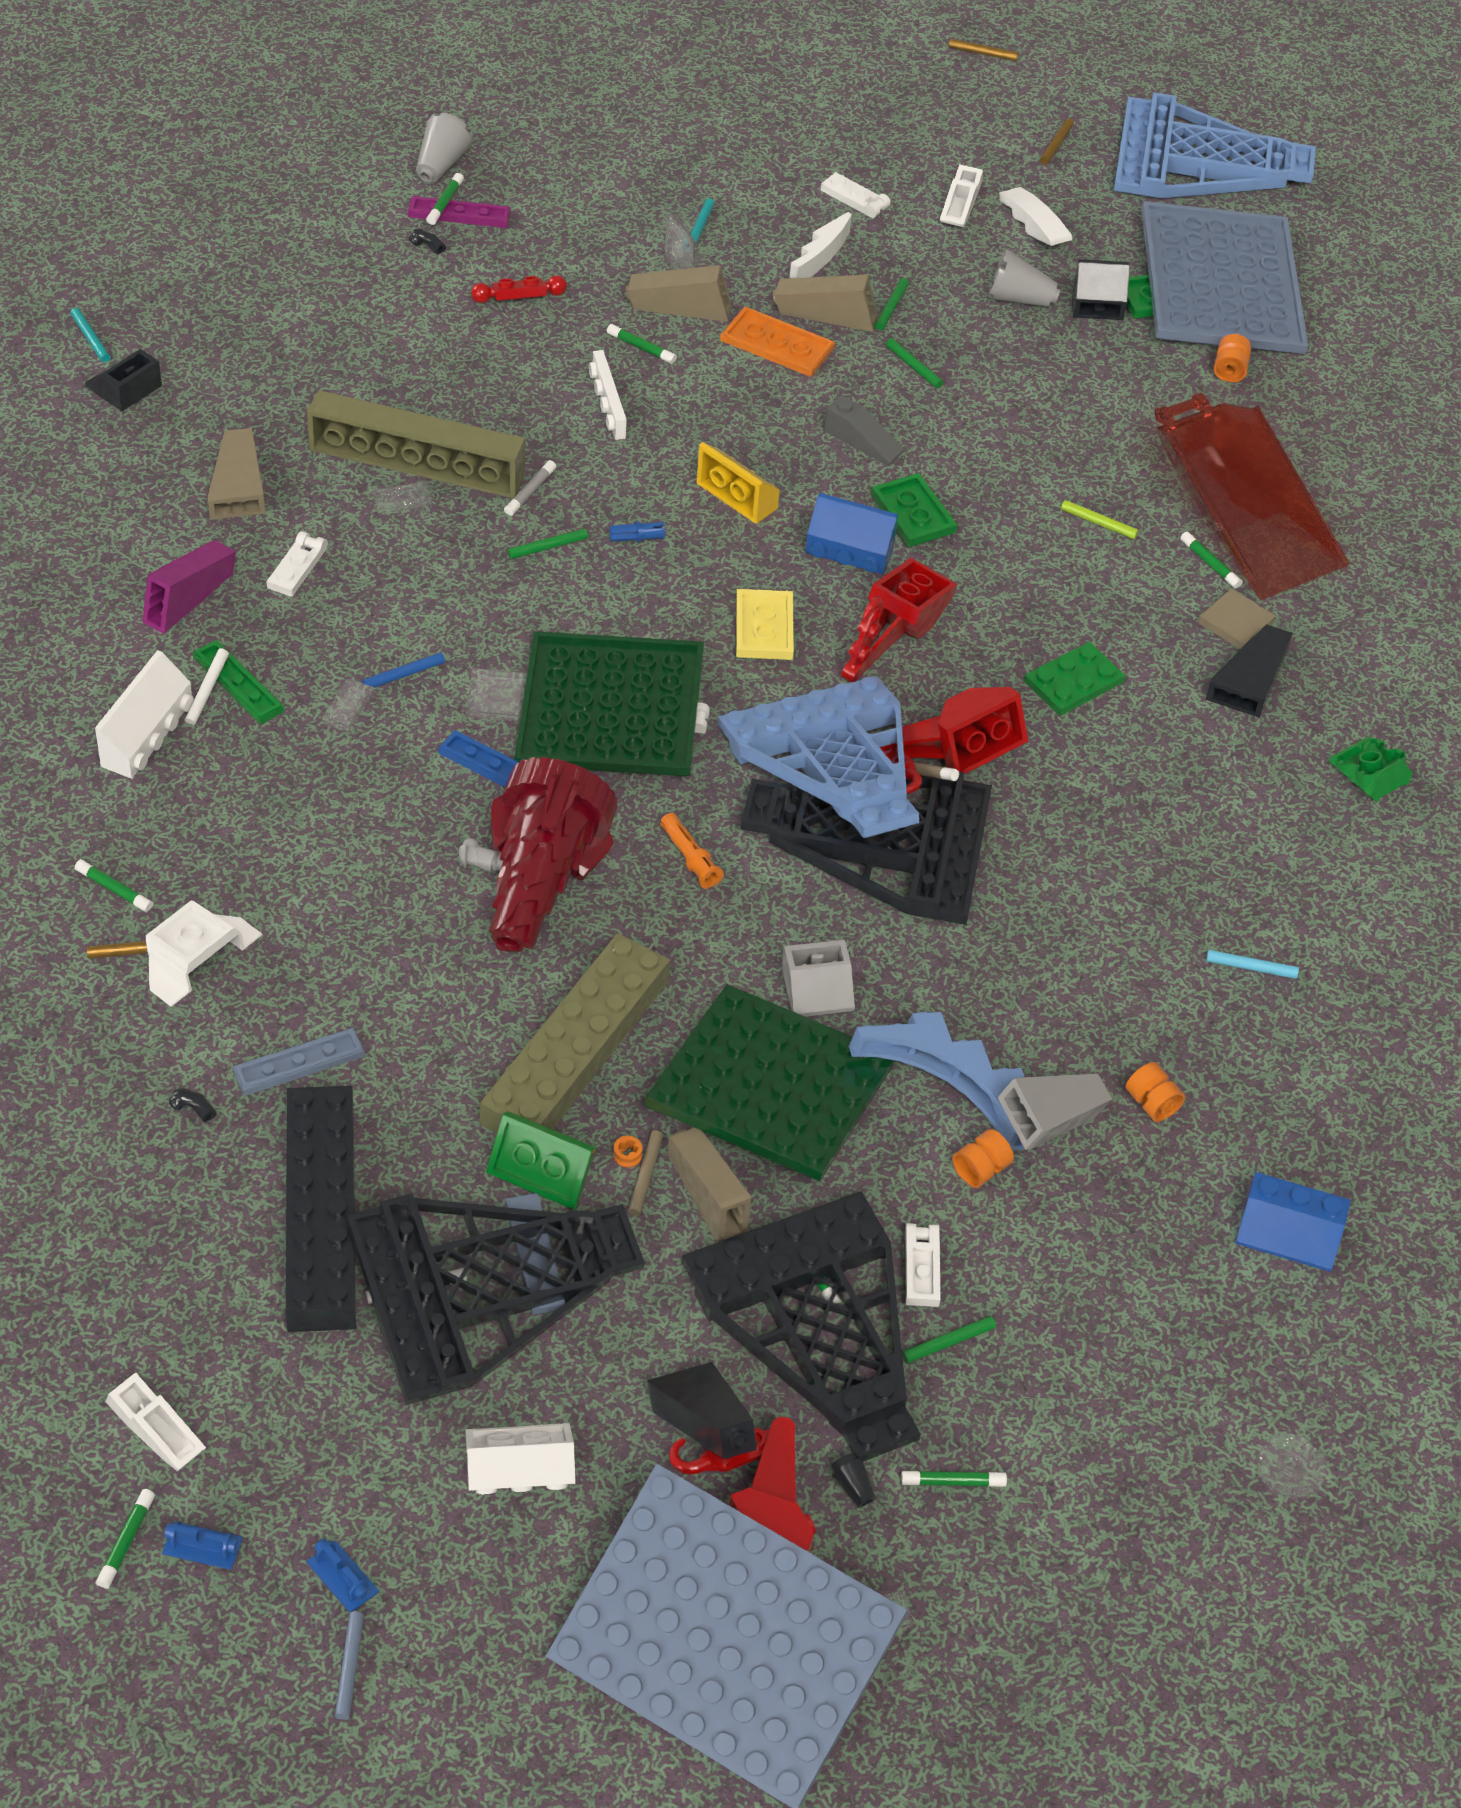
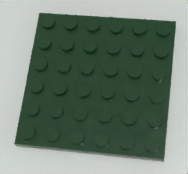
(611, 702)
(769, 1082)

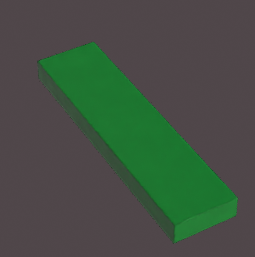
(241, 684)

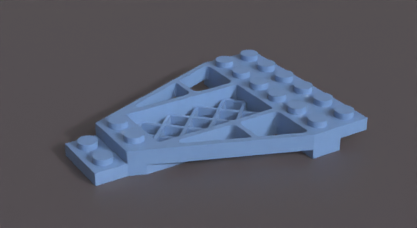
(1148, 156)
(819, 722)

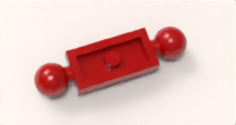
(509, 289)

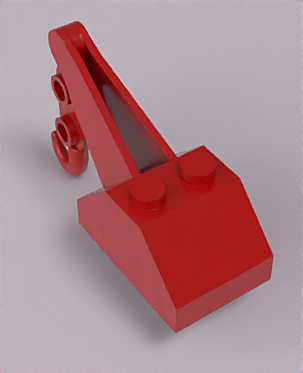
(908, 598)
(968, 733)
(773, 1490)

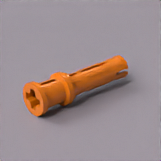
(697, 859)

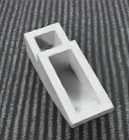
(962, 196)
(154, 1422)

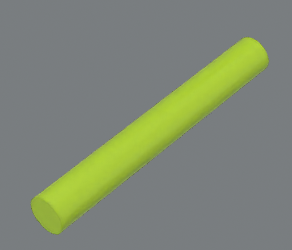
(1099, 519)

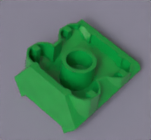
(1373, 767)

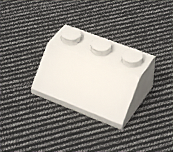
(520, 1457)

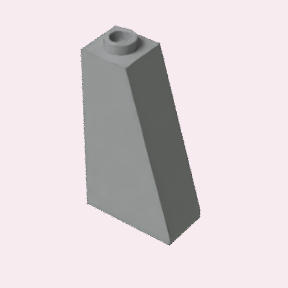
(1052, 1105)

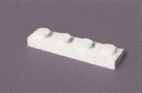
(609, 397)

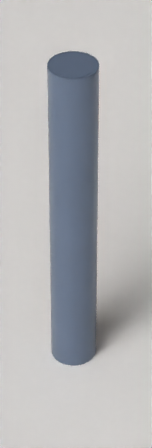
(349, 1665)

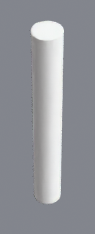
(206, 686)

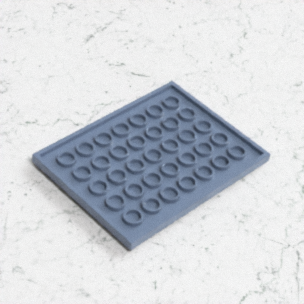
(1223, 277)
(727, 1636)

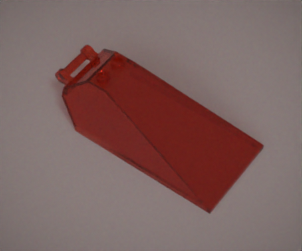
(1249, 494)

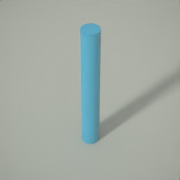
(1252, 964)

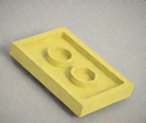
(764, 624)

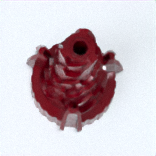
(545, 827)

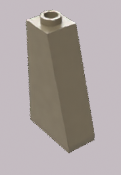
(682, 292)
(829, 299)
(236, 479)
(710, 1183)

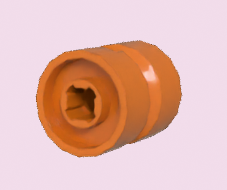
(1232, 358)
(1158, 1095)
(983, 1158)

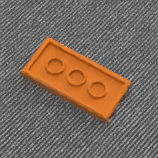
(777, 341)

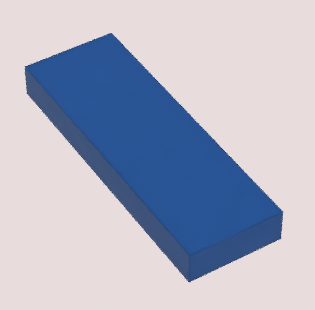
(477, 757)

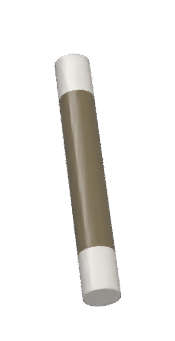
(937, 771)

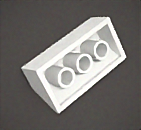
(143, 716)

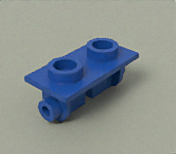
(201, 1545)
(341, 1575)

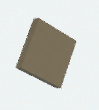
(1236, 618)

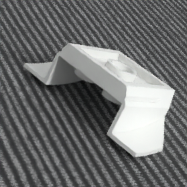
(188, 941)

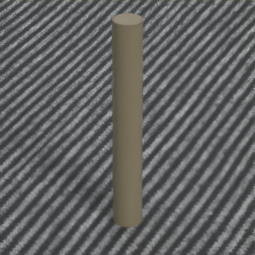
(645, 1173)

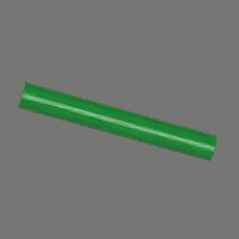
(891, 304)
(914, 363)
(547, 543)
(948, 1339)

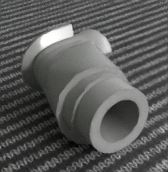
(473, 855)

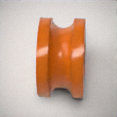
(634, 1157)

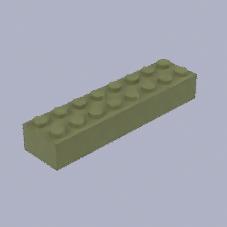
(416, 444)
(578, 1036)

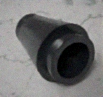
(853, 1478)

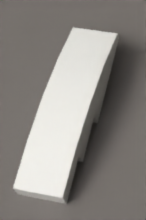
(1038, 218)
(824, 245)

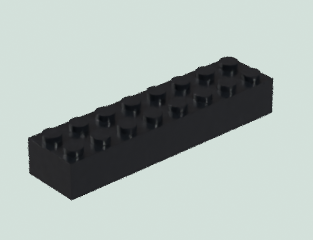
(317, 1204)

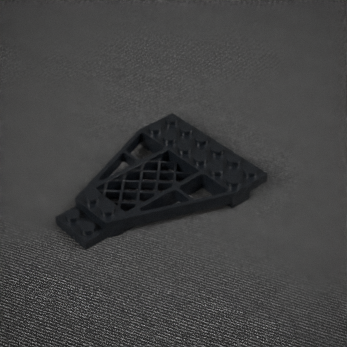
(941, 862)
(801, 1253)
(414, 1302)

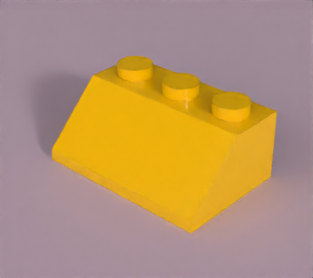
(735, 484)

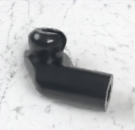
(420, 235)
(192, 1099)

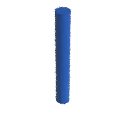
(405, 670)

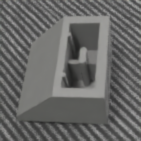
(818, 978)

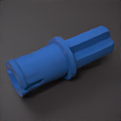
(637, 531)

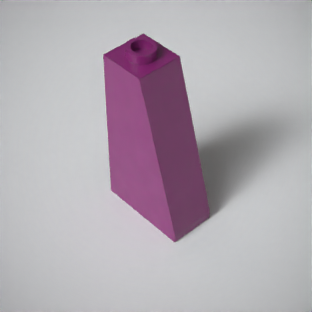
(185, 583)

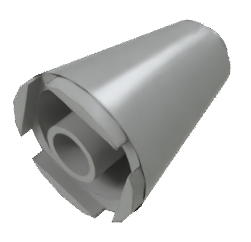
(442, 146)
(1022, 283)

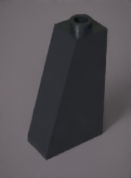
(1251, 673)
(704, 1409)

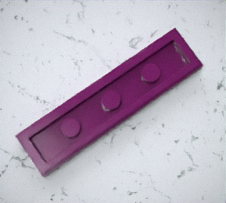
(462, 212)

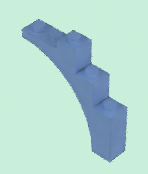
(960, 1063)

